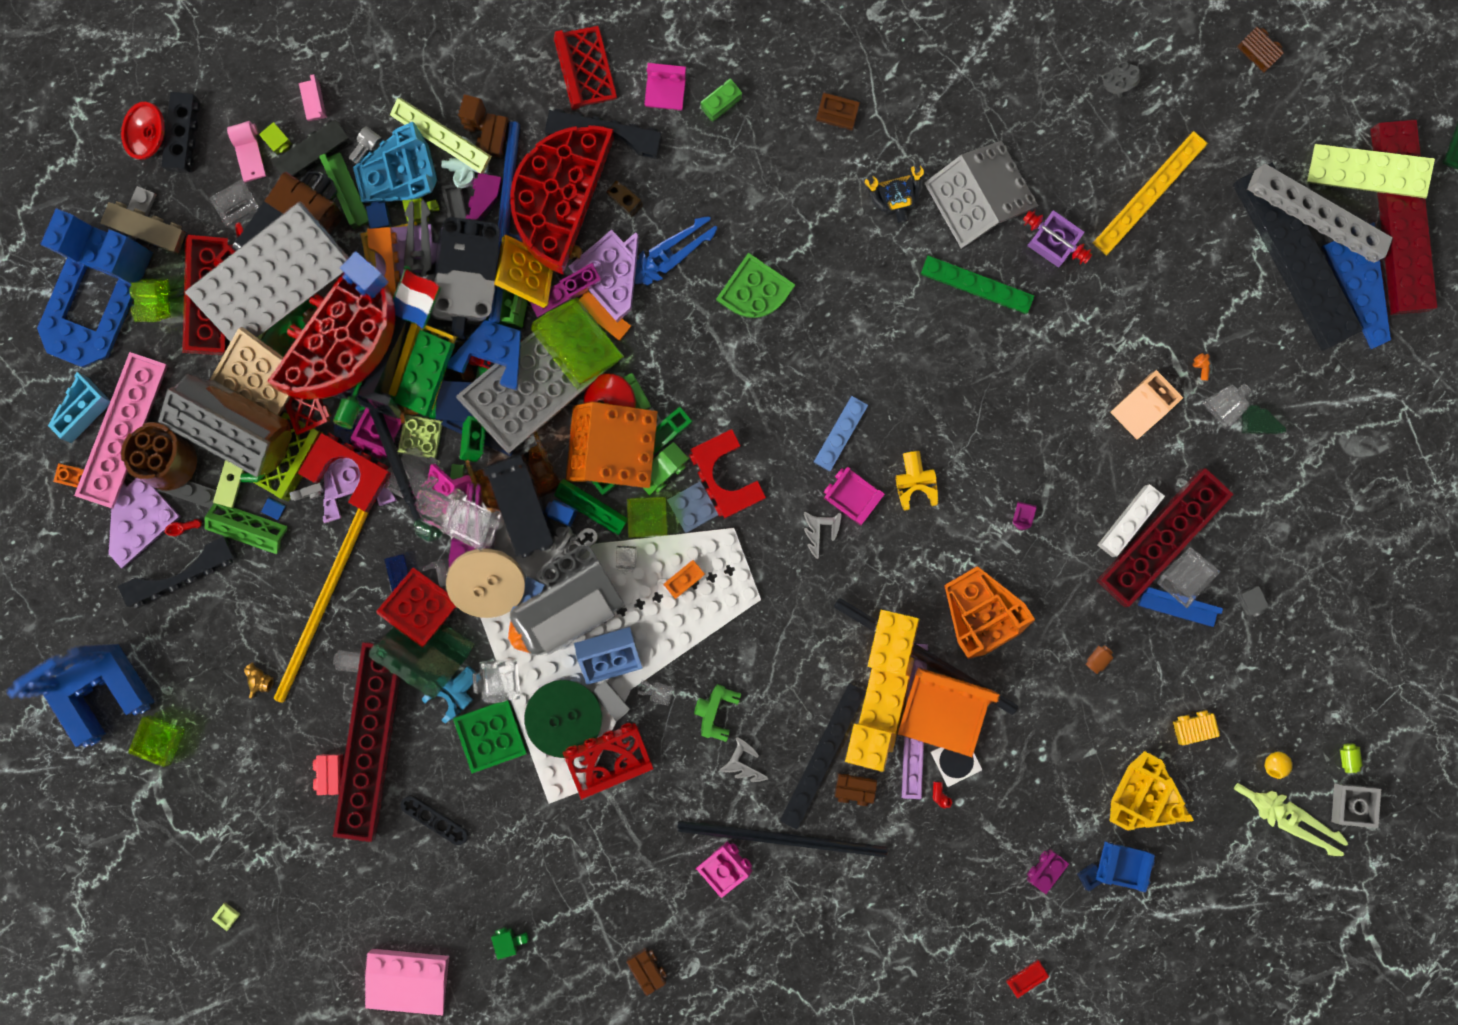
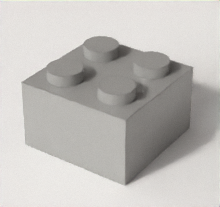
(1356, 805)

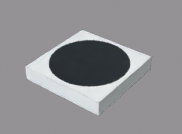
(954, 765)

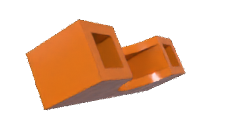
(383, 242)

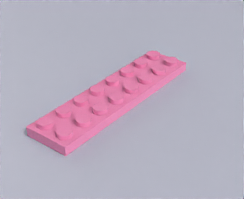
(126, 413)

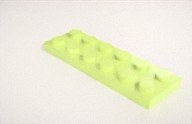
(1371, 171)

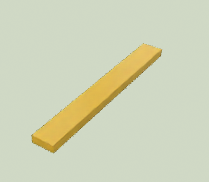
(1150, 193)

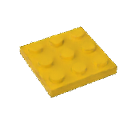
(522, 273)

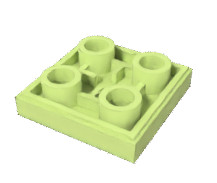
(422, 434)

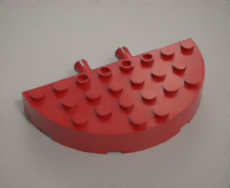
(337, 344)

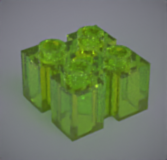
(150, 300)

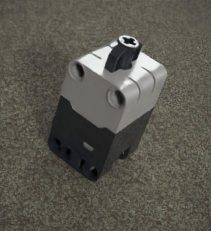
(465, 272)

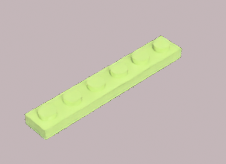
(441, 136)

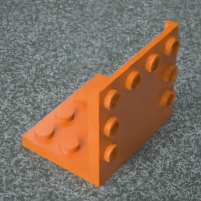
(611, 444)
(945, 711)

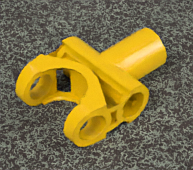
(916, 479)

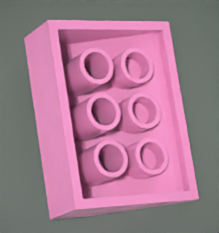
(406, 981)

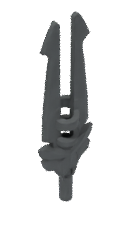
(423, 264)

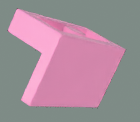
(312, 99)

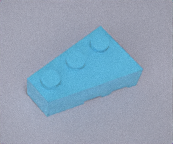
(79, 409)

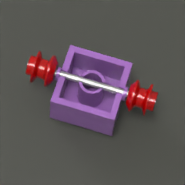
(1056, 238)

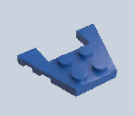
(494, 344)

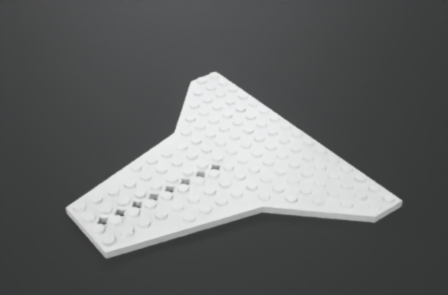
(659, 629)

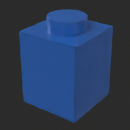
(378, 215)

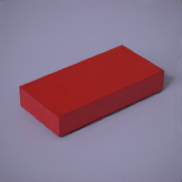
(1027, 978)

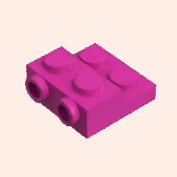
(366, 436)
(725, 869)

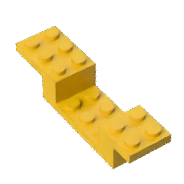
(885, 692)

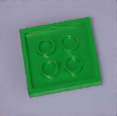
(490, 736)

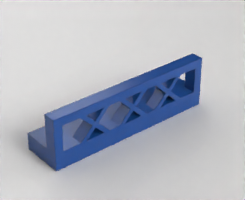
(1167, 604)

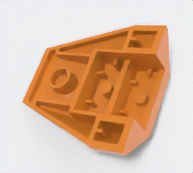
(984, 613)

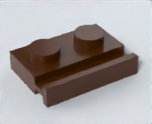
(837, 111)

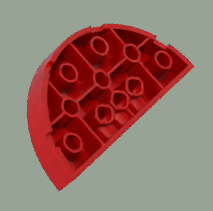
(555, 191)

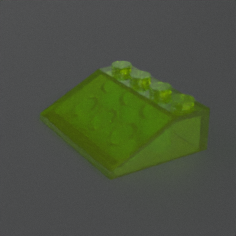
(576, 342)

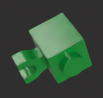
(506, 943)

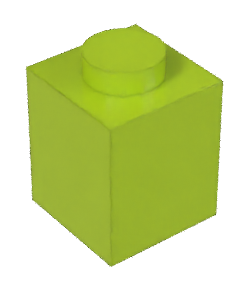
(276, 139)

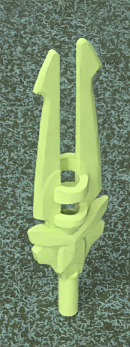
(1272, 808)

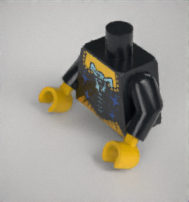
(897, 195)

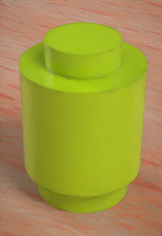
(1351, 758)

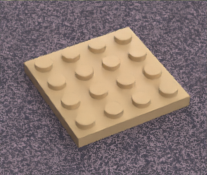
(247, 368)

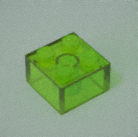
(647, 517)
(156, 740)

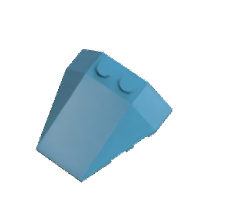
(397, 169)

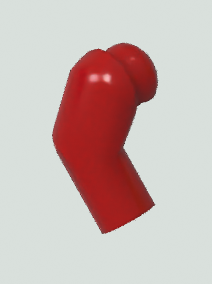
(939, 797)

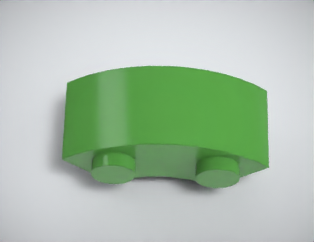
(665, 465)

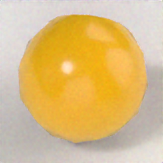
(1278, 765)

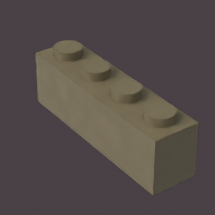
(144, 228)

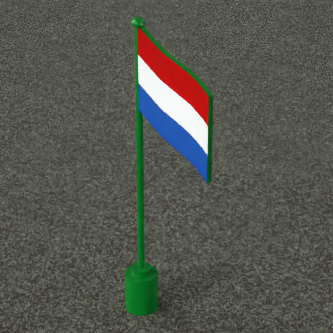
(413, 303)

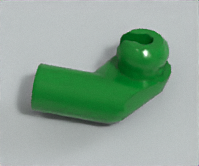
(247, 477)

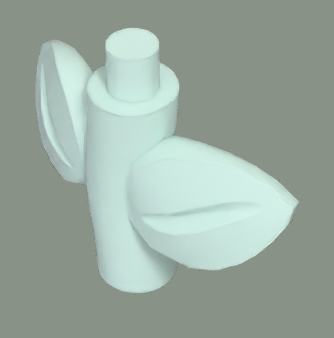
(464, 174)

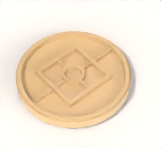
(485, 583)

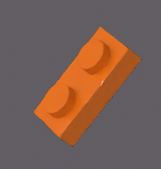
(684, 579)

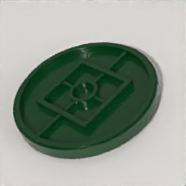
(562, 716)

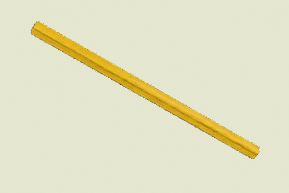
(320, 606)

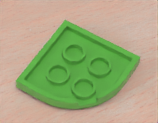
(755, 289)

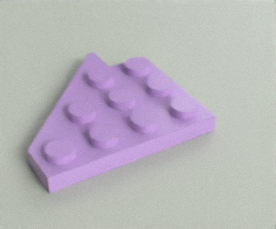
(617, 269)
(137, 521)

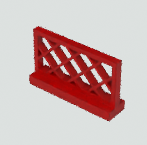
(568, 67)

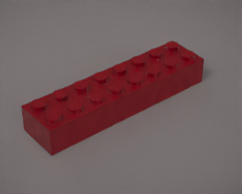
(1164, 537)

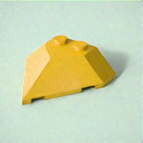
(1147, 796)

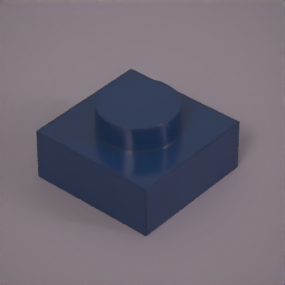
(1088, 877)

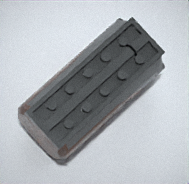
(226, 424)

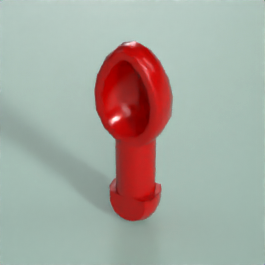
(178, 528)

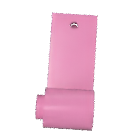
(247, 150)

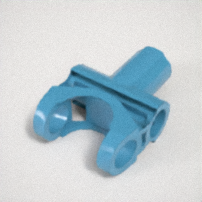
(456, 693)

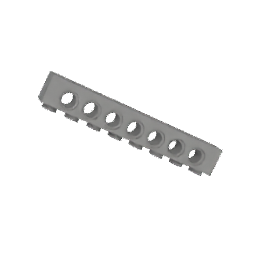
(1319, 213)

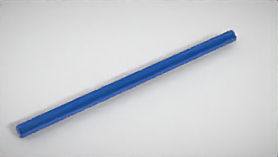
(505, 207)

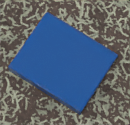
(273, 508)

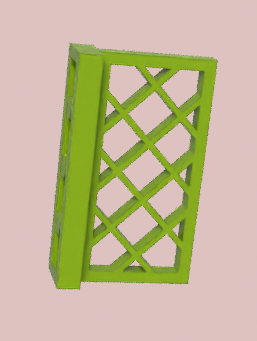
(291, 477)

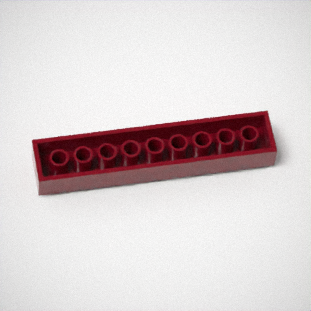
(1405, 219)
(366, 750)

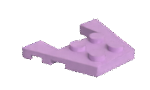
(340, 481)

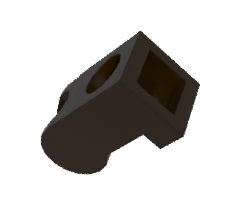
(624, 198)

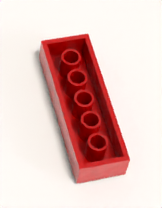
(199, 332)

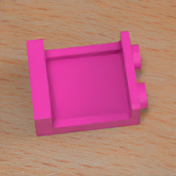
(853, 495)

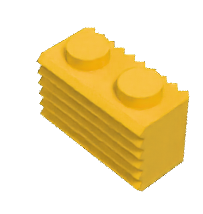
(1196, 728)

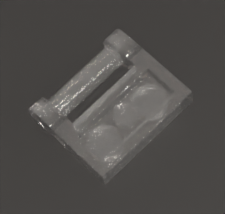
(231, 198)

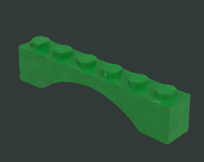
(665, 433)

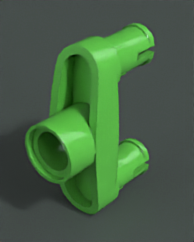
(708, 709)

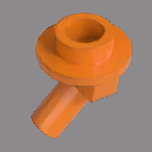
(1202, 361)

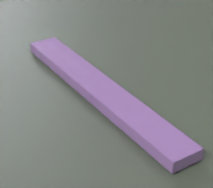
(913, 750)

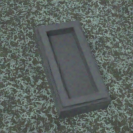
(454, 201)

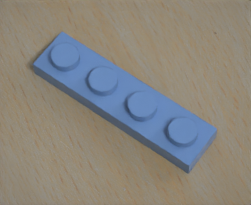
(840, 433)

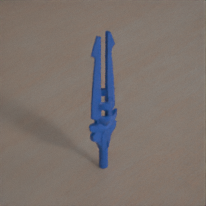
(646, 267)

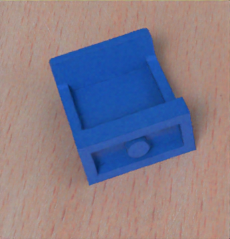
(1125, 866)

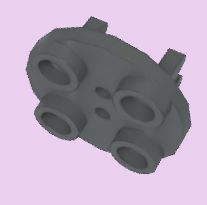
(1121, 78)

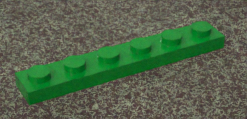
(977, 285)

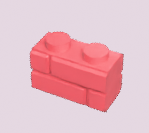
(328, 773)

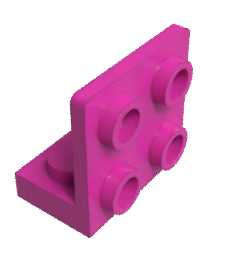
(665, 86)
(446, 484)

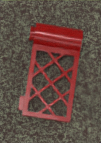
(316, 405)

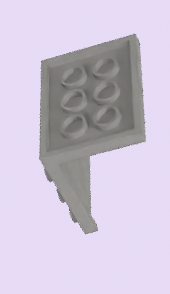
(980, 192)

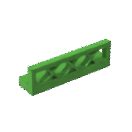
(347, 191)
(242, 530)

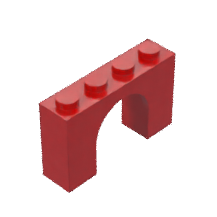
(328, 450)
(705, 457)

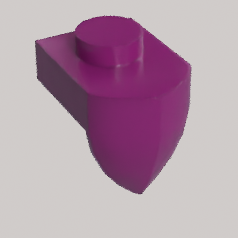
(1024, 516)

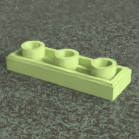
(227, 490)

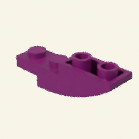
(569, 288)

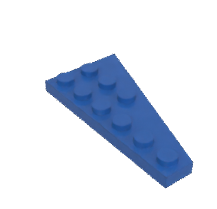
(1363, 289)

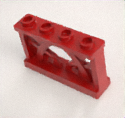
(606, 742)

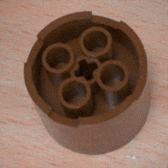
(159, 456)

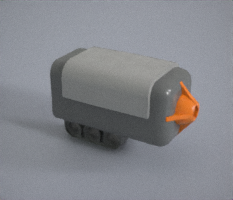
(566, 610)

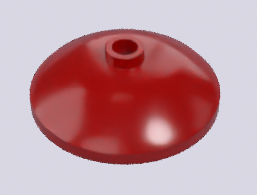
(143, 130)
(611, 390)

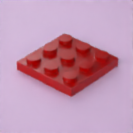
(417, 607)

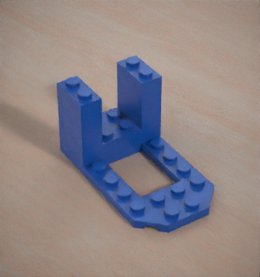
(103, 252)
(64, 692)

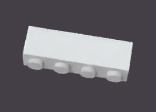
(1131, 520)

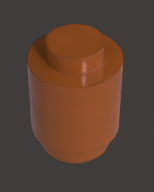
(1099, 659)

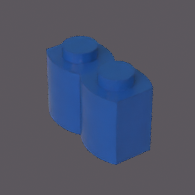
(561, 512)

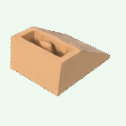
(1146, 404)

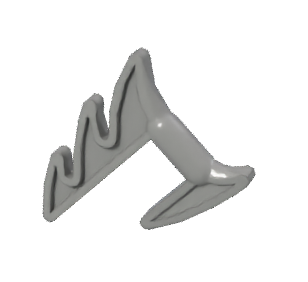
(814, 523)
(734, 765)

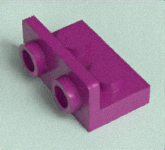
(1047, 871)

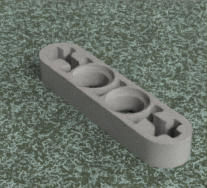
(565, 550)

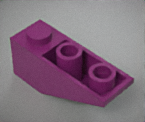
(485, 197)

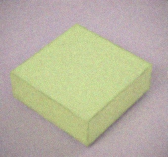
(226, 916)

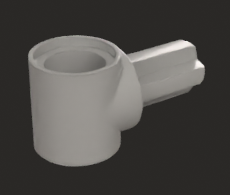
(368, 141)

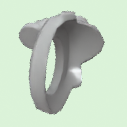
(563, 535)

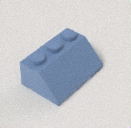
(608, 655)

